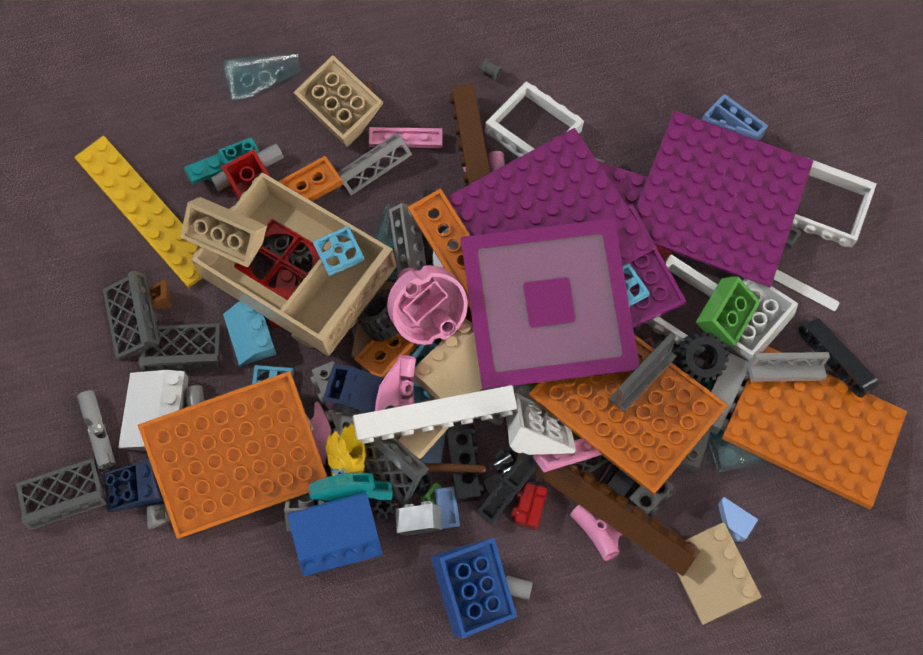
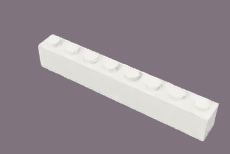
(434, 413)

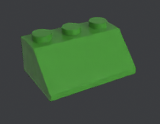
(728, 310)

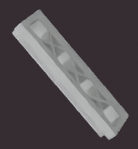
(370, 158)
(788, 366)

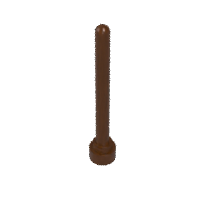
(453, 467)

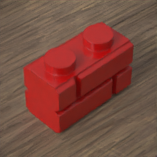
(530, 506)

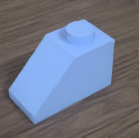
(736, 520)

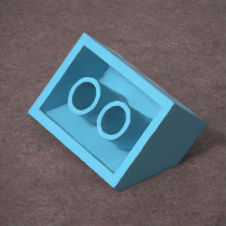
(248, 334)

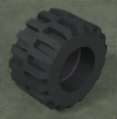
(376, 319)
(716, 352)

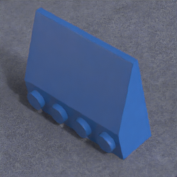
(334, 534)
(473, 587)

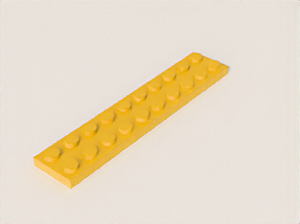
(140, 207)

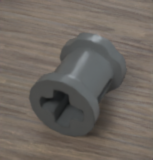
(491, 68)

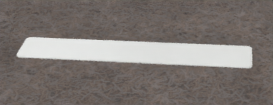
(806, 290)

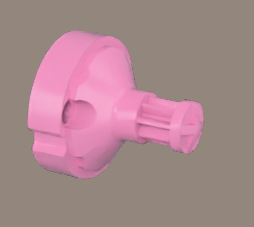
(424, 302)

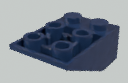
(351, 390)
(132, 487)

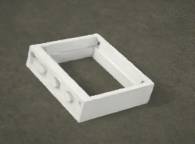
(510, 140)
(845, 181)
(693, 278)

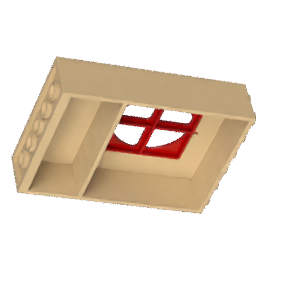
(321, 305)

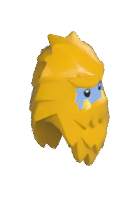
(345, 452)

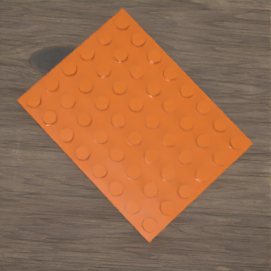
(819, 433)
(651, 434)
(233, 454)

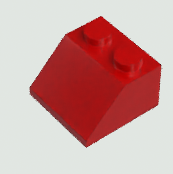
(243, 171)

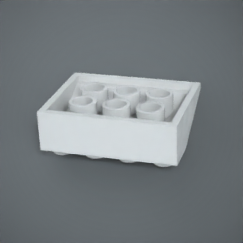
(767, 321)
(150, 397)
(536, 430)

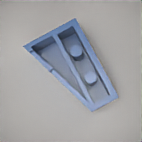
(732, 116)

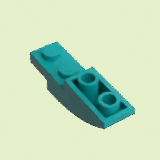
(212, 165)
(349, 484)

